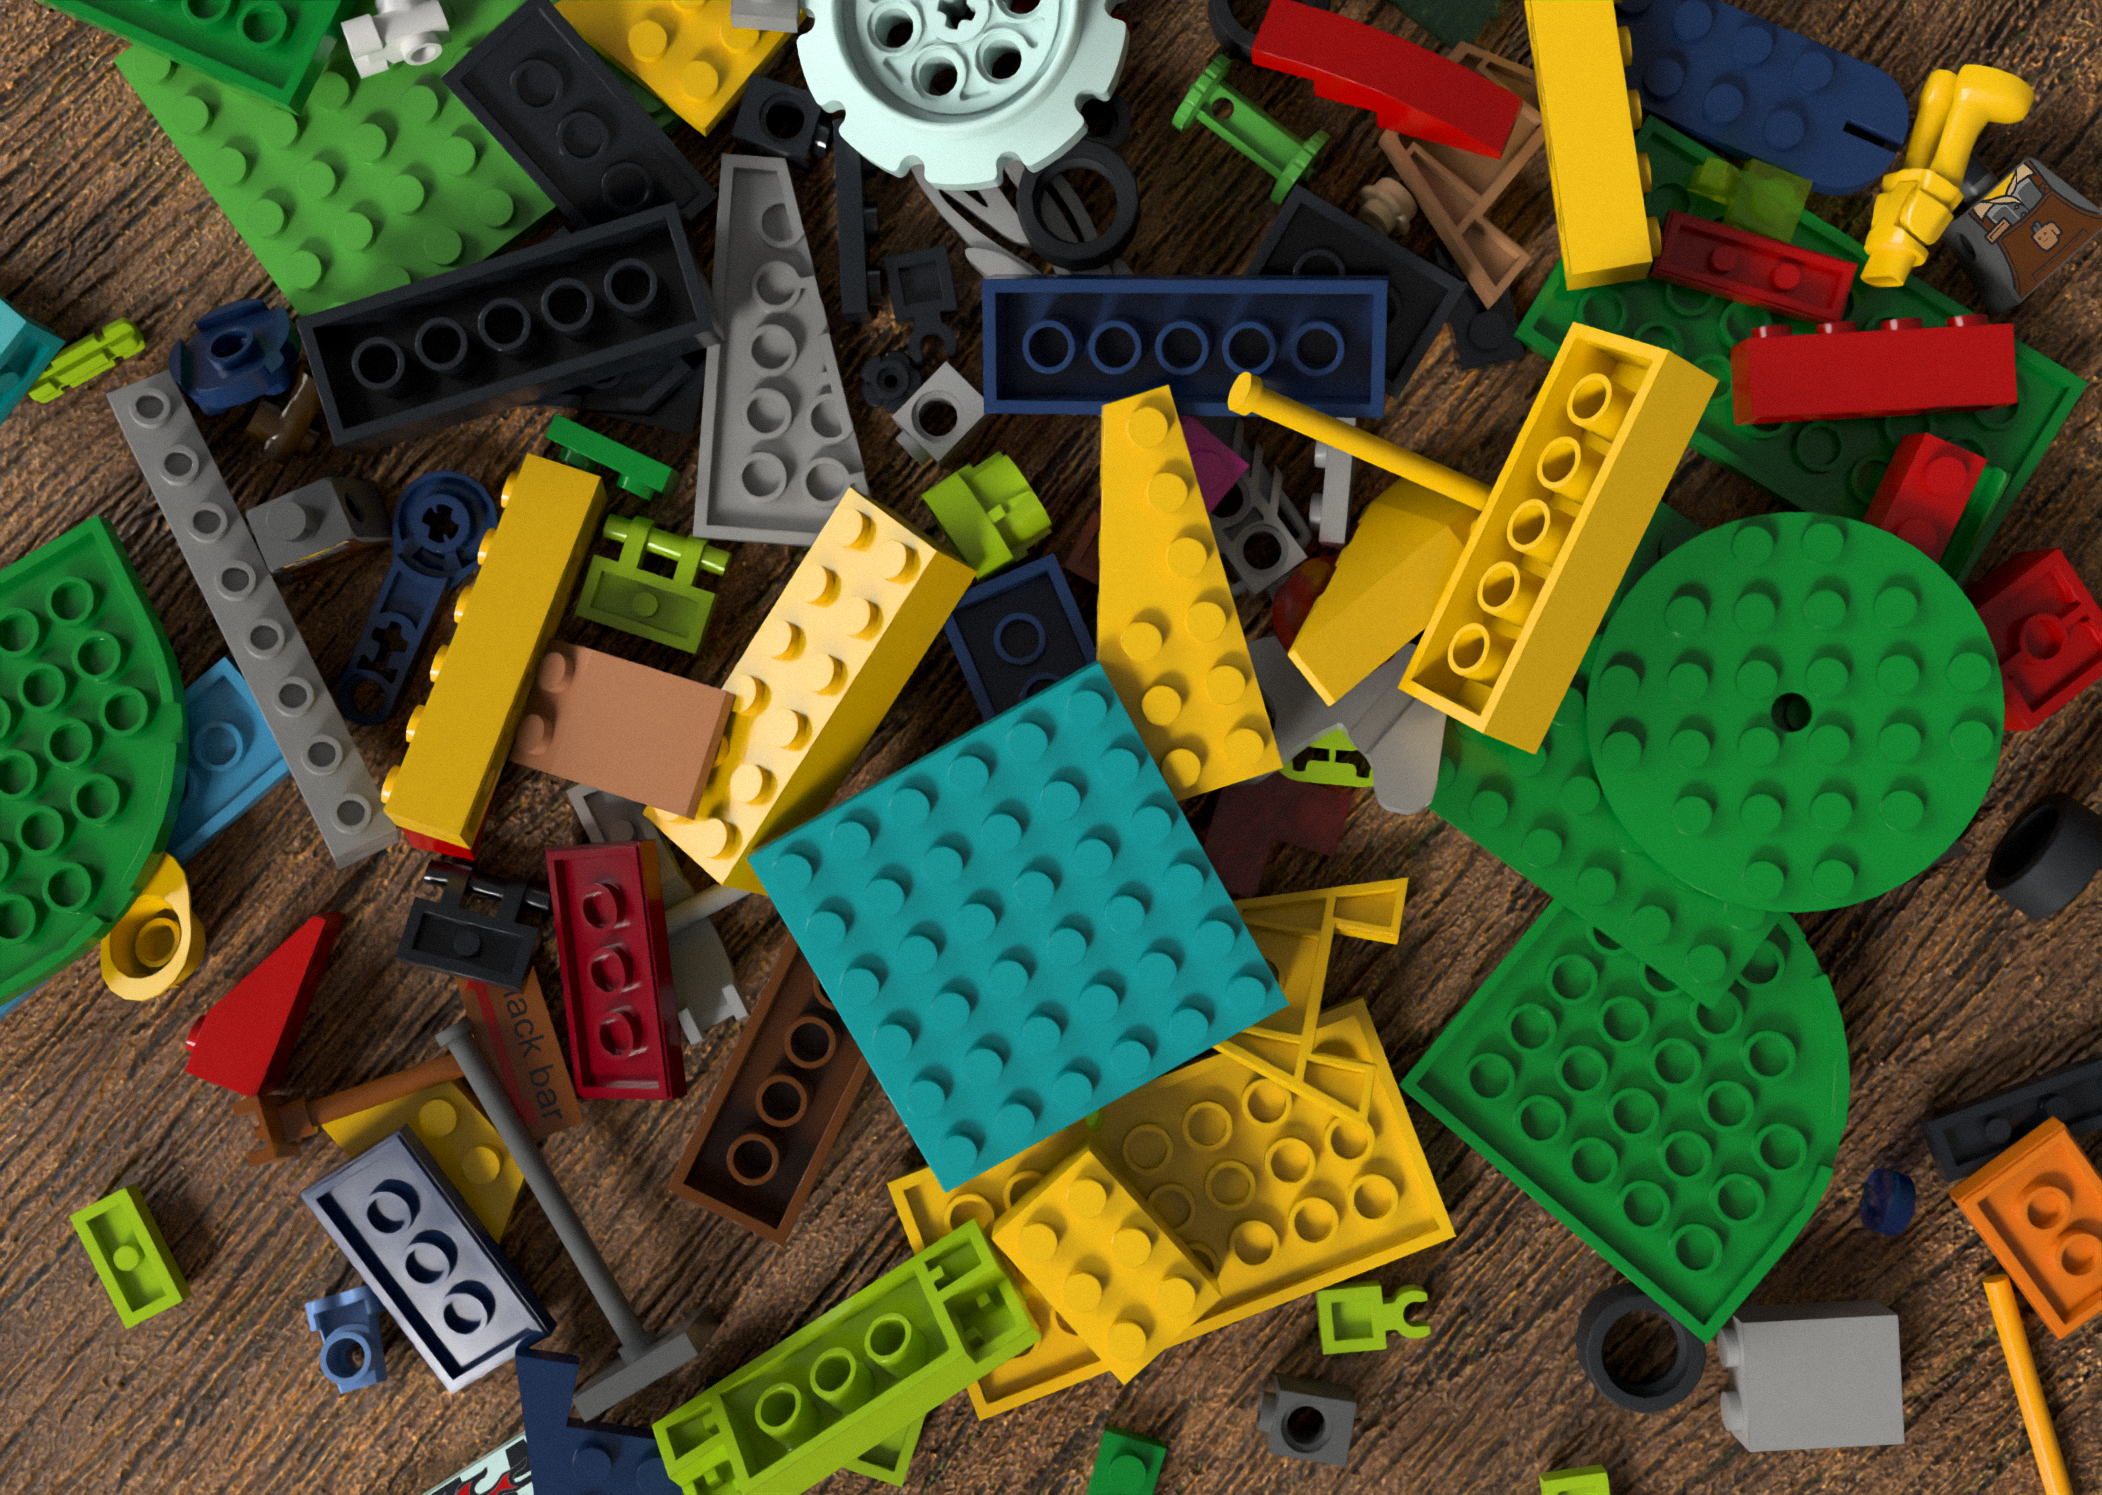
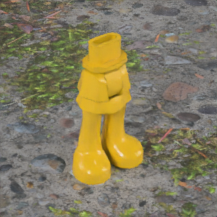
(1927, 188)

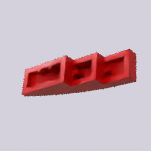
(1384, 73)

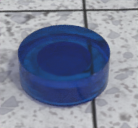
(1887, 1202)

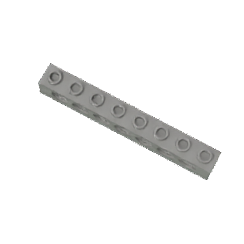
(253, 618)

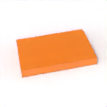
(2043, 1223)

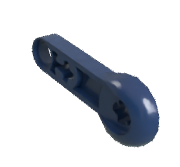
(417, 584)

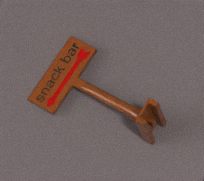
(513, 1036)

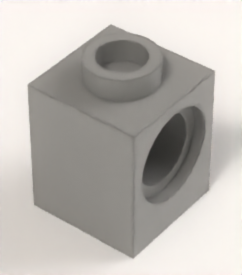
(947, 389)

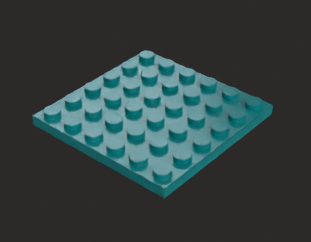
(1019, 927)

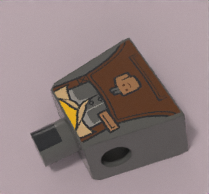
(2017, 229)
(316, 530)

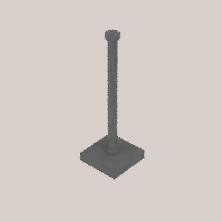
(643, 1353)

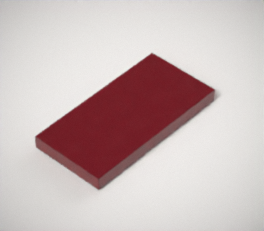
(616, 970)

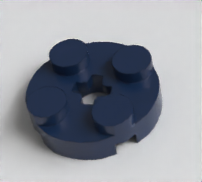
(236, 356)

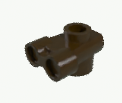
(287, 422)

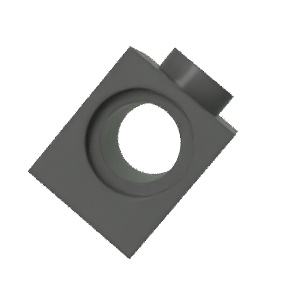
(1323, 1442)

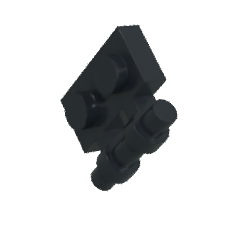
(470, 943)

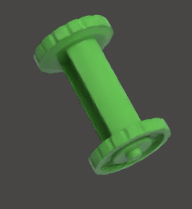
(1251, 130)

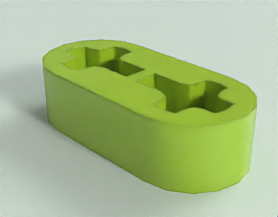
(1329, 771)

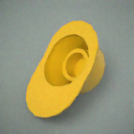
(156, 939)

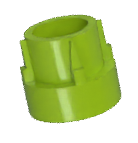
(988, 515)

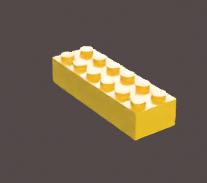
(1557, 534)
(818, 682)

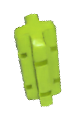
(87, 359)

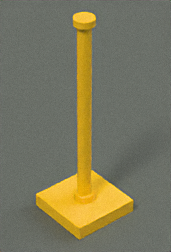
(1250, 396)

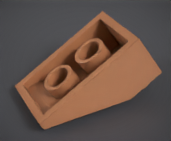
(622, 727)

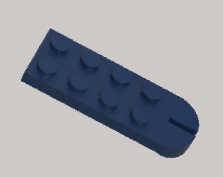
(1763, 92)

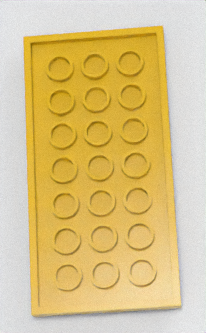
(1240, 1171)

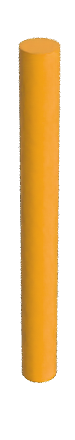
(2027, 1385)

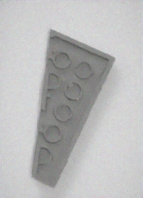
(774, 400)

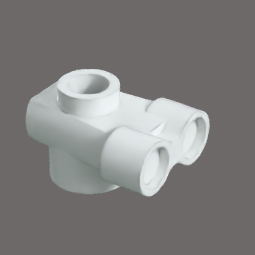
(398, 33)

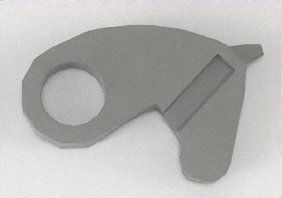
(1384, 723)

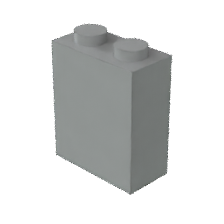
(1812, 1375)

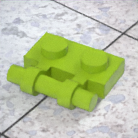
(646, 602)

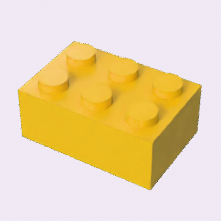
(1106, 1261)

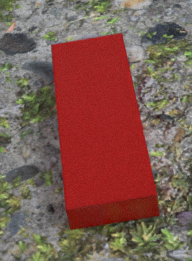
(1752, 269)

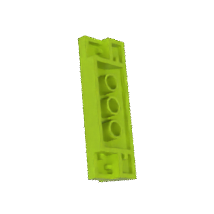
(852, 1374)

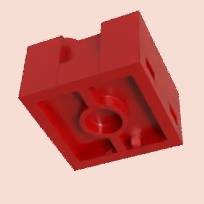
(2042, 633)

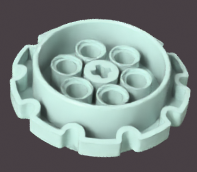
(971, 133)

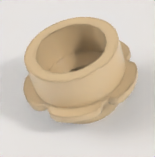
(1387, 207)

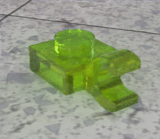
(1757, 199)

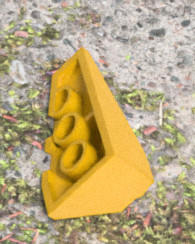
(1382, 586)

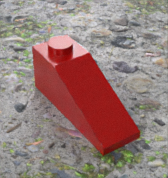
(256, 1025)

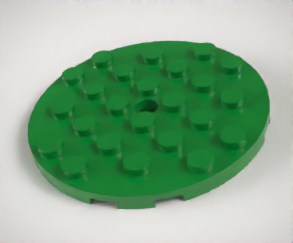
(1895, 731)

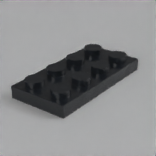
(572, 121)

